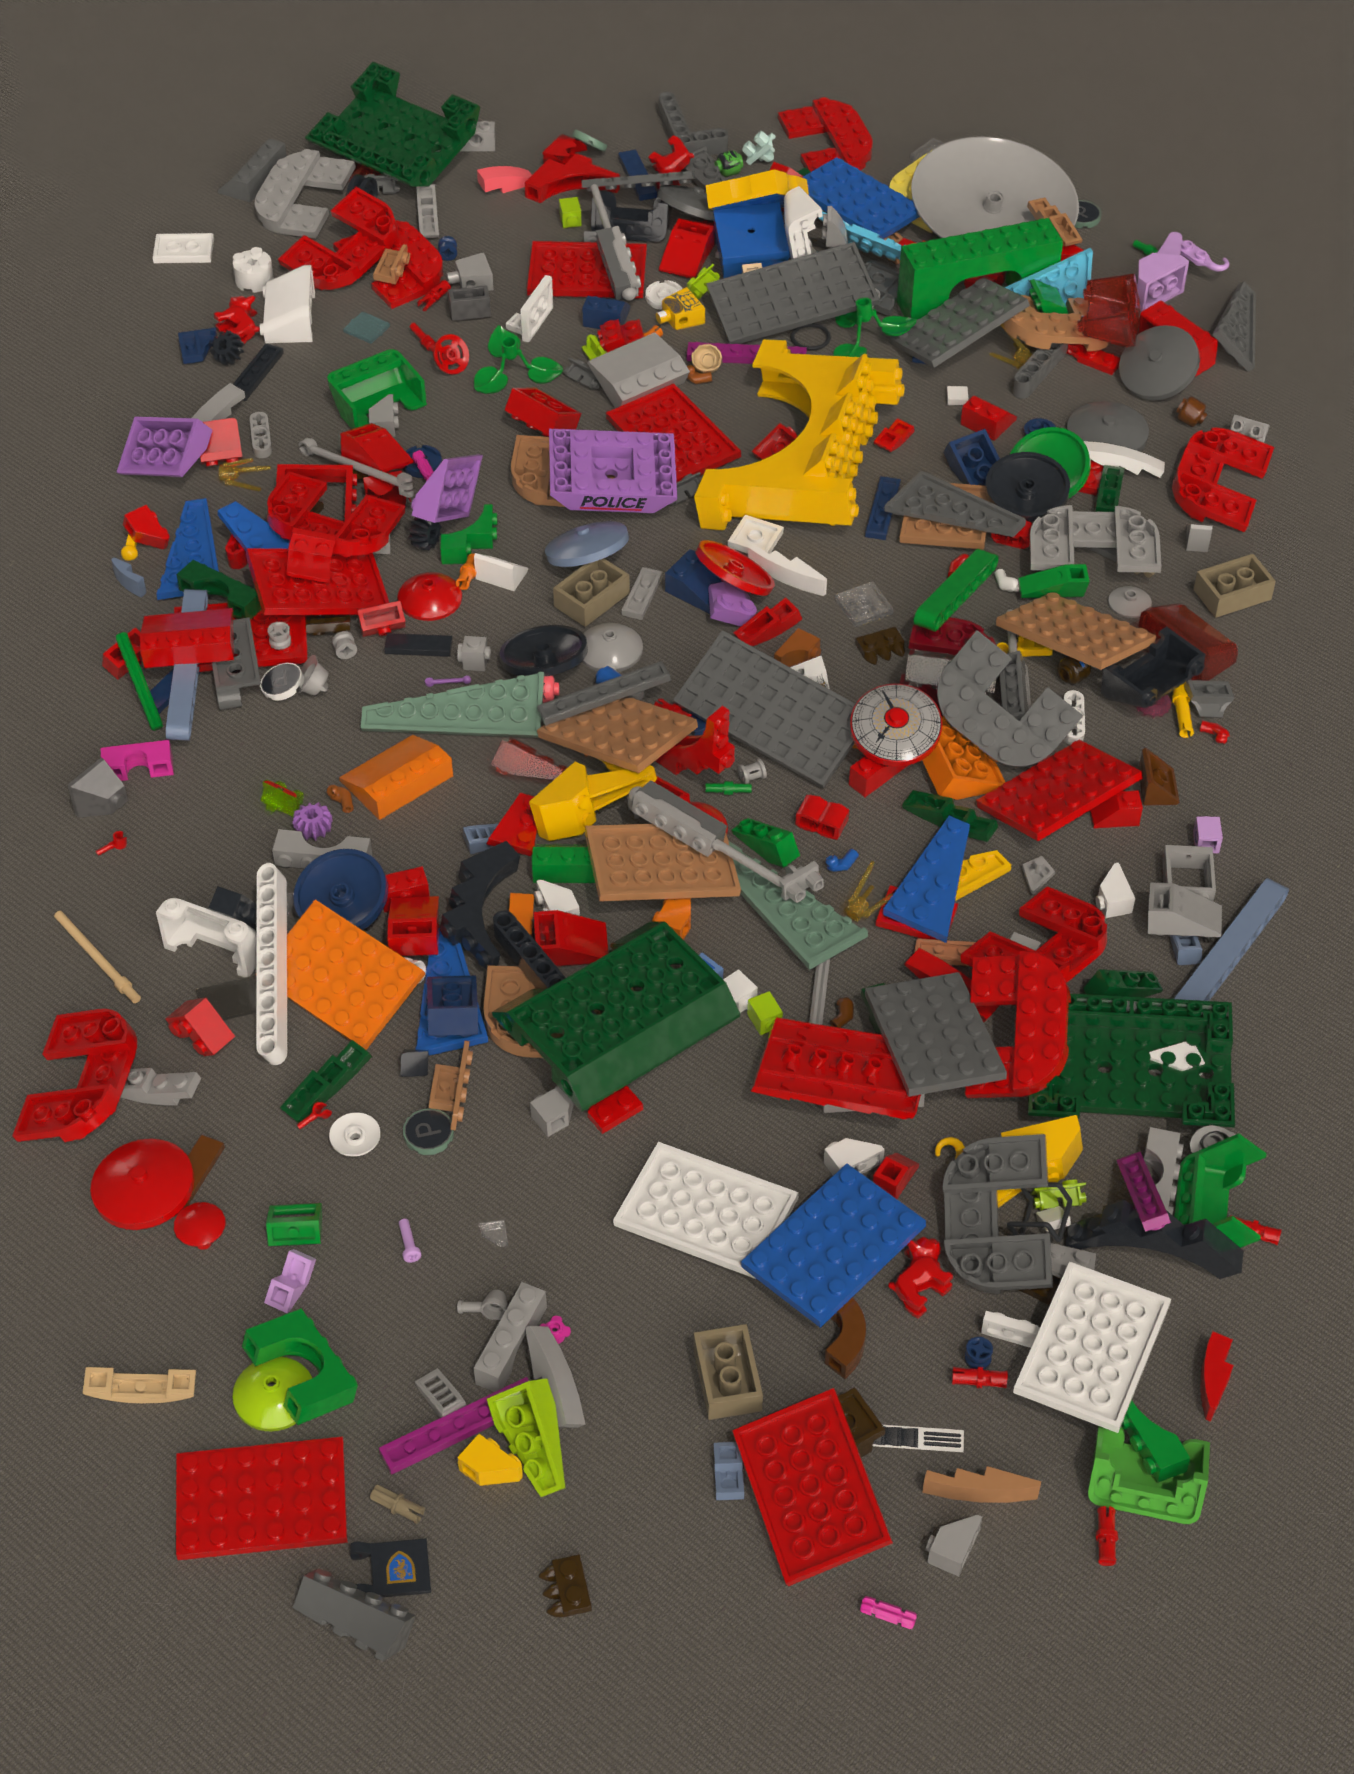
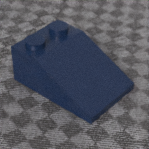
(971, 457)
(690, 581)
(452, 1006)

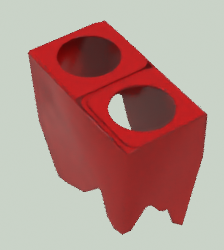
(563, 149)
(384, 489)

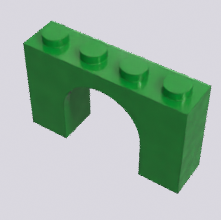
(298, 1336)

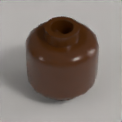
(1191, 411)

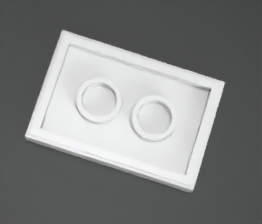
(183, 248)
(537, 308)

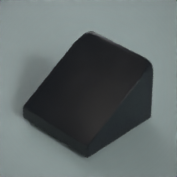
(414, 1063)

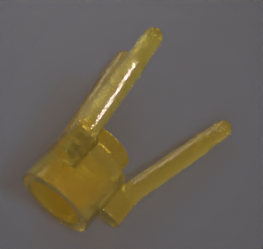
(1021, 355)
(230, 471)
(858, 905)

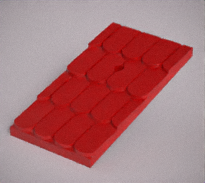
(833, 1069)

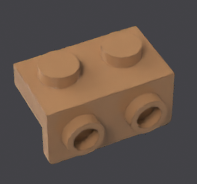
(392, 265)

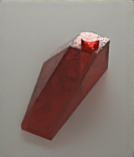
(521, 760)

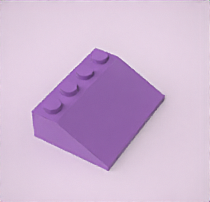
(163, 446)
(448, 490)

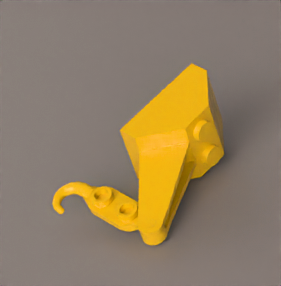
(574, 796)
(1063, 1148)

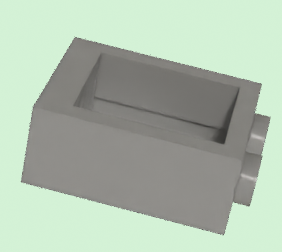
(1200, 858)

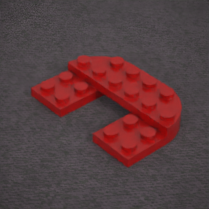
(841, 123)
(375, 233)
(419, 275)
(1200, 469)
(362, 533)
(1075, 946)
(1041, 1020)
(78, 1111)

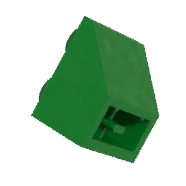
(1046, 298)

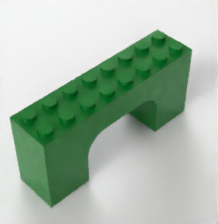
(935, 266)

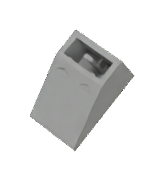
(1182, 912)

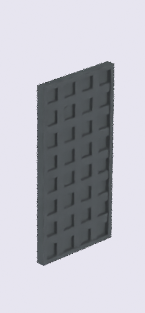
(791, 293)
(771, 708)

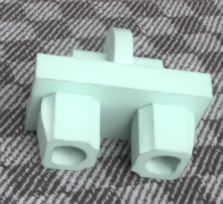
(763, 150)

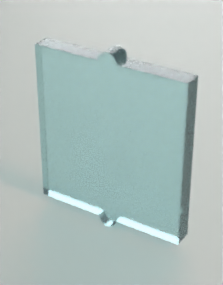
(366, 327)

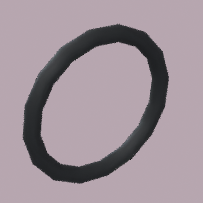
(811, 347)

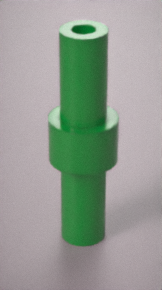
(1147, 249)
(728, 788)

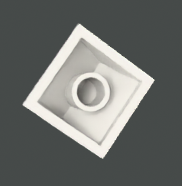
(498, 571)

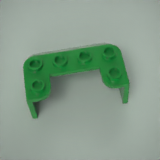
(371, 380)

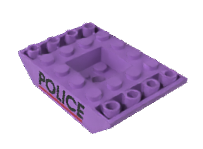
(638, 460)

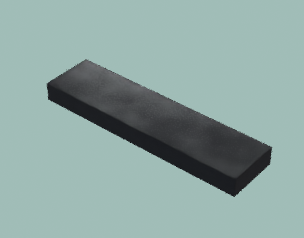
(258, 369)

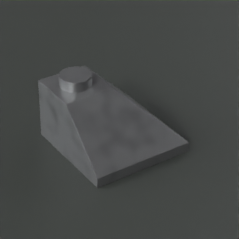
(97, 791)

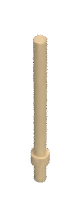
(122, 984)

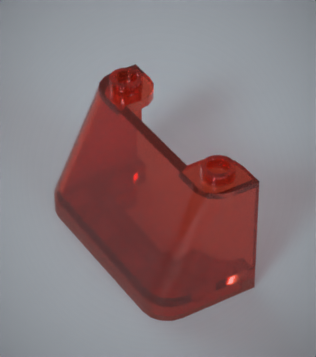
(1112, 310)
(1219, 650)

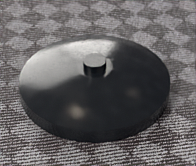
(1027, 484)
(544, 649)

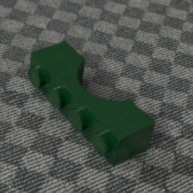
(239, 596)

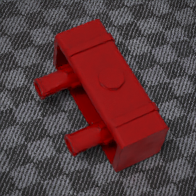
(1163, 314)

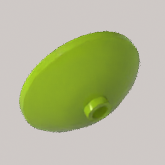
(261, 1404)

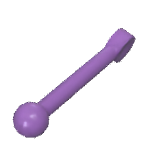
(430, 682)

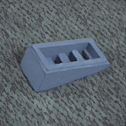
(474, 837)
(1186, 949)

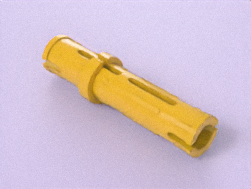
(1181, 701)

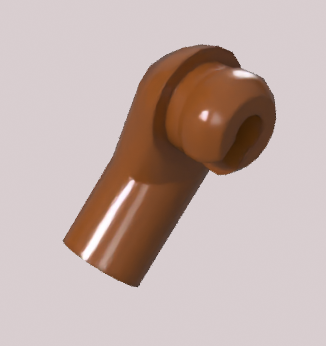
(342, 796)

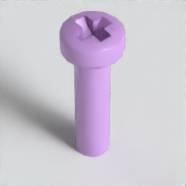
(411, 1253)

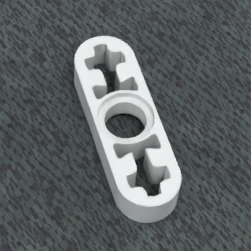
(1080, 726)

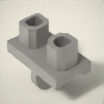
(1249, 427)
(799, 879)

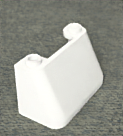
(799, 217)
(289, 307)
(186, 922)

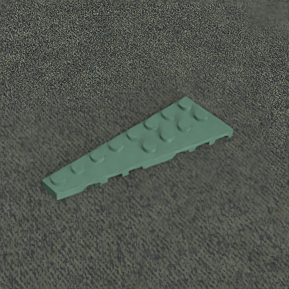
(487, 709)
(805, 927)

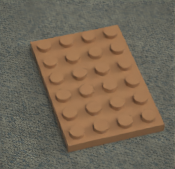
(1076, 630)
(621, 732)
(652, 864)

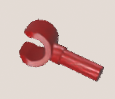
(118, 843)
(316, 1112)

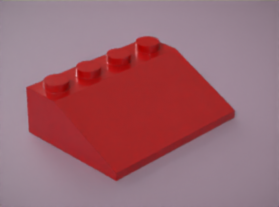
(187, 638)

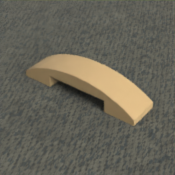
(139, 1388)

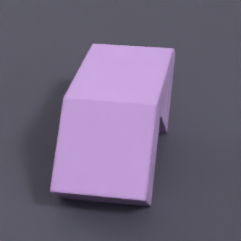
(289, 1286)

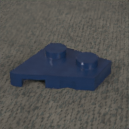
(196, 344)

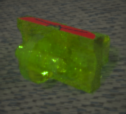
(279, 797)

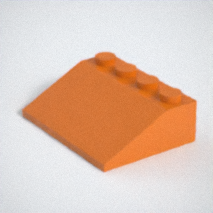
(960, 767)
(398, 775)

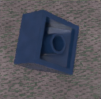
(600, 310)

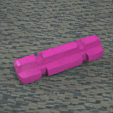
(423, 464)
(888, 1612)

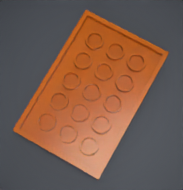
(345, 975)

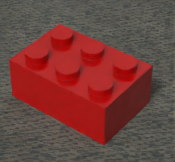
(541, 410)

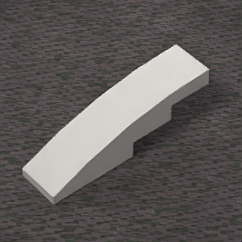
(1125, 457)
(793, 572)

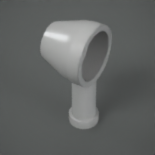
(492, 1307)

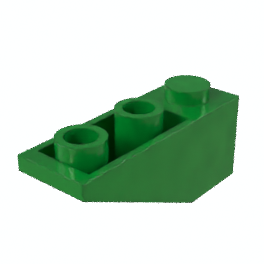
(1065, 580)
(769, 842)

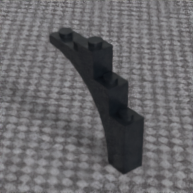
(477, 878)
(1195, 1242)

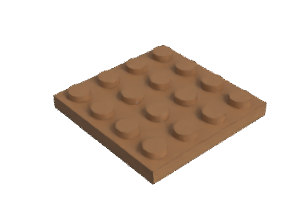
(940, 534)

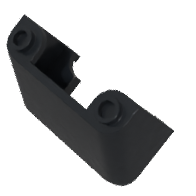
(634, 223)
(1155, 674)

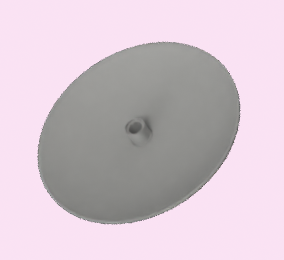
(987, 185)

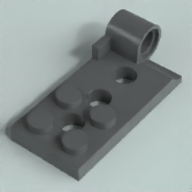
(227, 683)

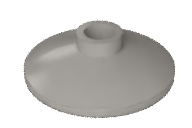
(1129, 601)

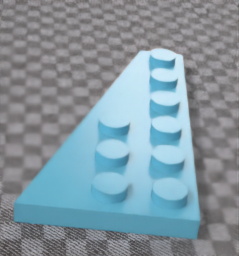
(870, 241)
(1067, 276)

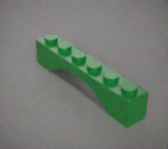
(1159, 1448)

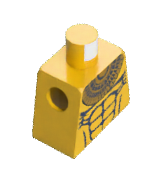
(681, 310)

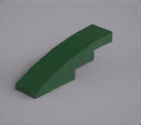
(1109, 488)
(938, 808)
(326, 1082)

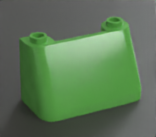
(1123, 1483)

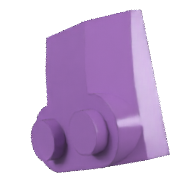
(730, 604)

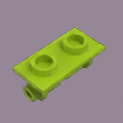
(697, 285)
(593, 348)
(1048, 1196)

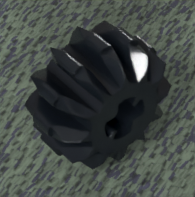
(227, 348)
(424, 533)

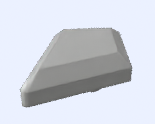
(1037, 873)

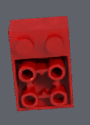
(687, 248)
(374, 448)
(414, 925)
(570, 937)

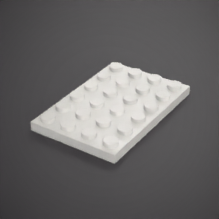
(703, 1207)
(1092, 1346)

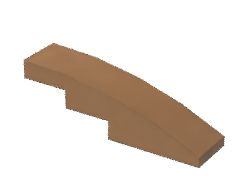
(1041, 209)
(993, 1487)

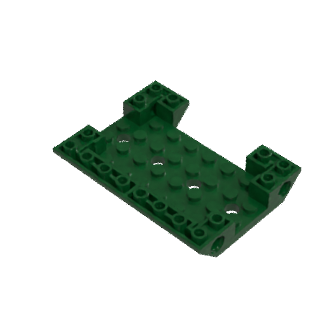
(391, 149)
(636, 1026)
(1119, 1036)

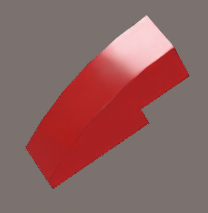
(769, 623)
(1215, 1373)

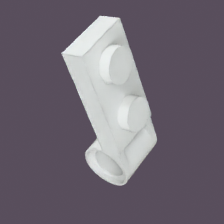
(1009, 1329)

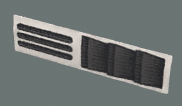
(921, 1438)

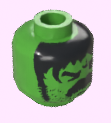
(729, 163)

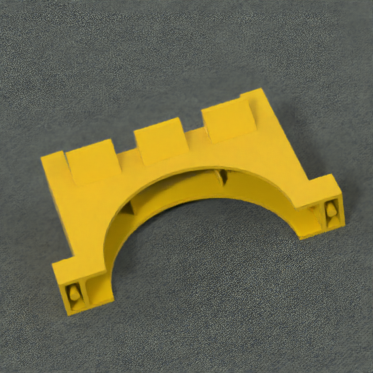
(815, 471)

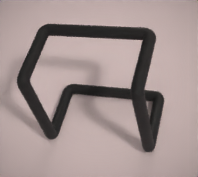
(1058, 1237)

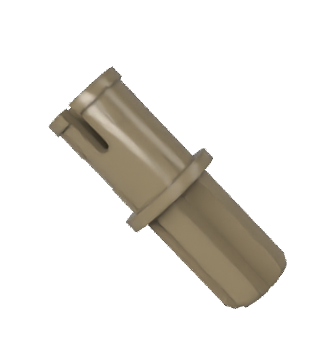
(397, 1503)

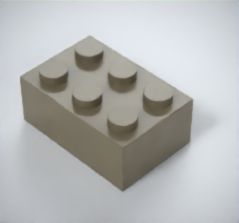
(1234, 585)
(591, 591)
(727, 1372)

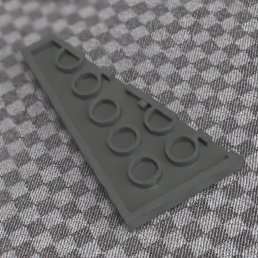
(942, 502)

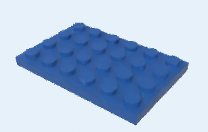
(860, 198)
(833, 1244)

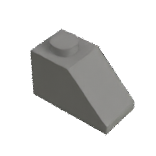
(953, 1544)

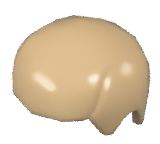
(706, 358)

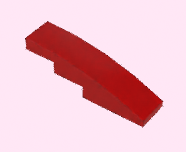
(927, 965)

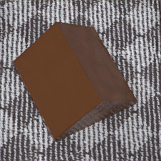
(1157, 781)

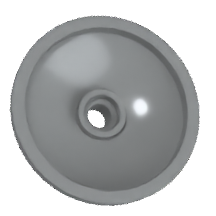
(612, 646)

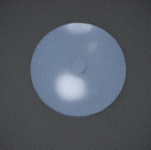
(587, 544)

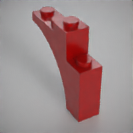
(557, 178)

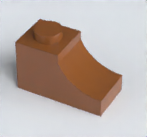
(798, 648)

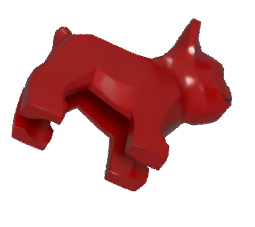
(671, 162)
(238, 318)
(921, 1275)

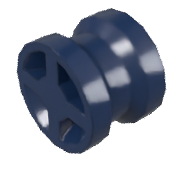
(446, 243)
(978, 1346)

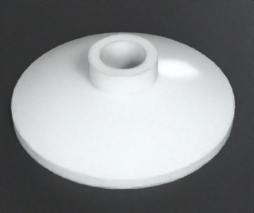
(354, 1126)

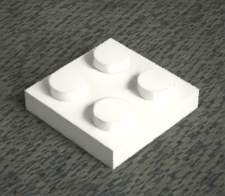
(755, 531)

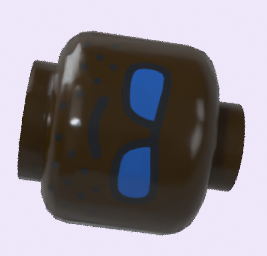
(1073, 670)

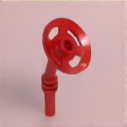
(447, 354)

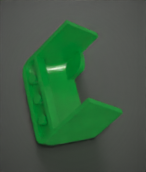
(1206, 1183)

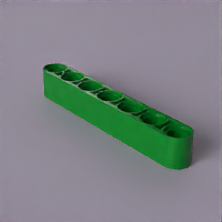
(956, 590)

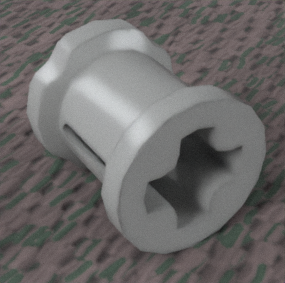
(758, 768)

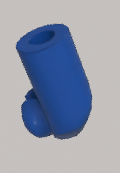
(835, 864)

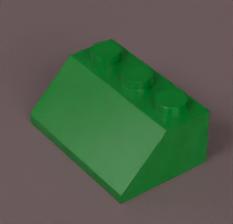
(562, 863)

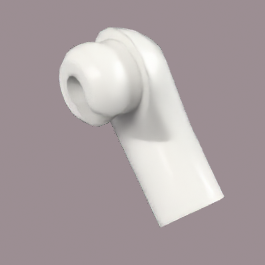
(1006, 583)

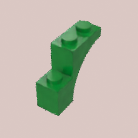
(480, 535)

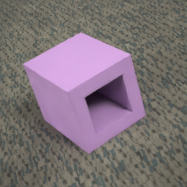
(1208, 832)

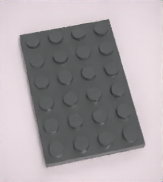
(960, 322)
(935, 1034)

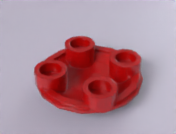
(199, 1224)

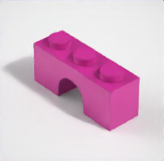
(154, 755)

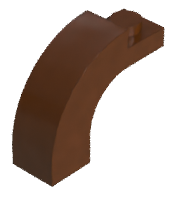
(848, 1348)

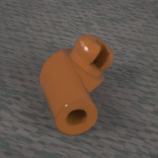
(697, 378)

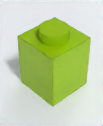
(570, 212)
(763, 1011)

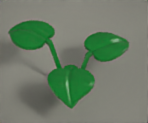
(890, 326)
(507, 345)

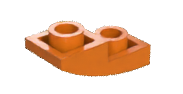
(522, 908)

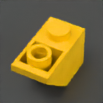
(488, 1464)

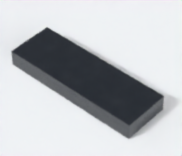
(418, 644)

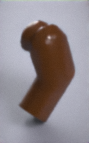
(846, 1012)

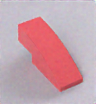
(503, 178)

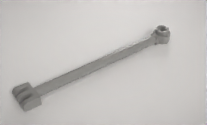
(402, 480)

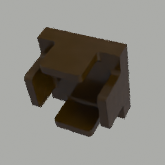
(862, 1421)

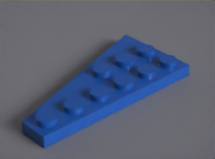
(250, 529)
(192, 542)
(930, 888)
(448, 962)

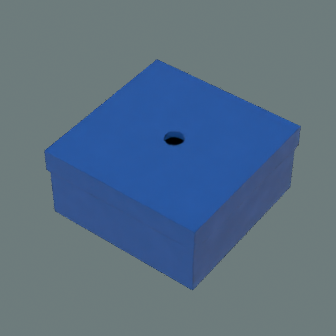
(750, 237)

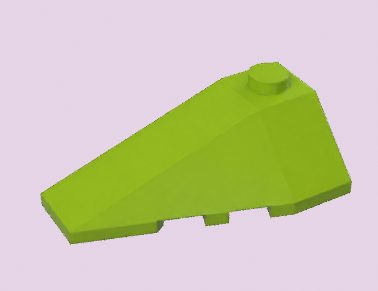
(531, 1426)

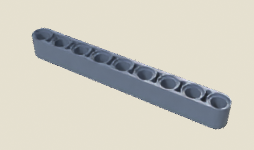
(184, 680)
(1234, 942)

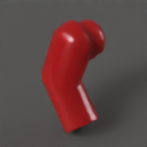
(956, 563)
(1213, 728)

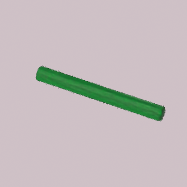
(139, 681)

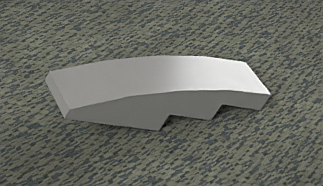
(427, 211)
(220, 404)
(550, 1363)

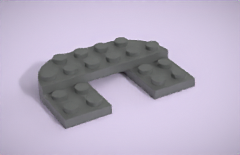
(986, 722)
(972, 1221)

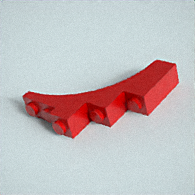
(704, 750)

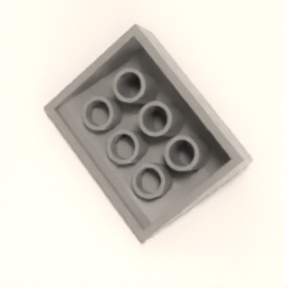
(638, 369)

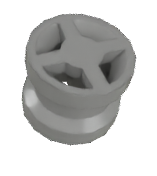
(279, 635)
(344, 645)

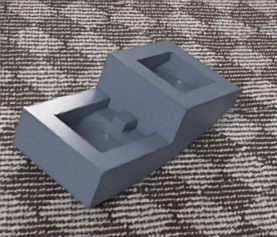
(128, 579)
(728, 1471)

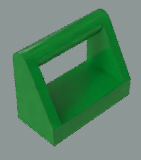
(294, 1229)

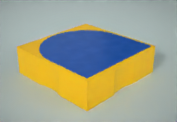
(753, 190)

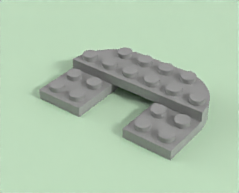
(285, 181)
(1124, 529)

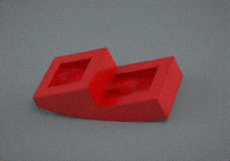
(895, 436)

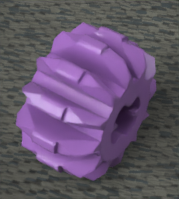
(312, 821)

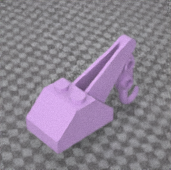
(1164, 273)

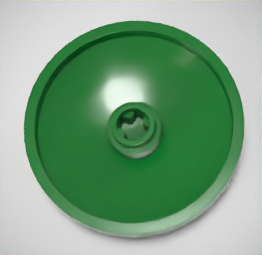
(1064, 448)

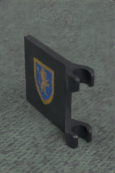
(397, 1567)

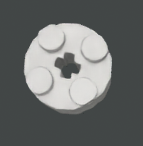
(252, 269)

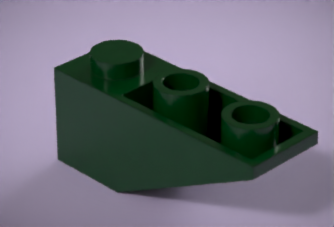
(1123, 983)

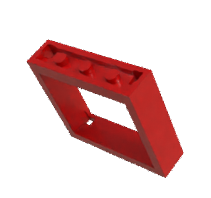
(326, 473)

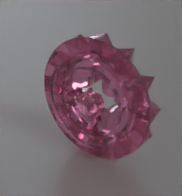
(1162, 707)

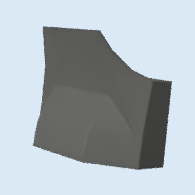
(1209, 696)

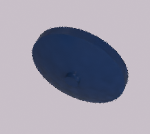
(345, 883)

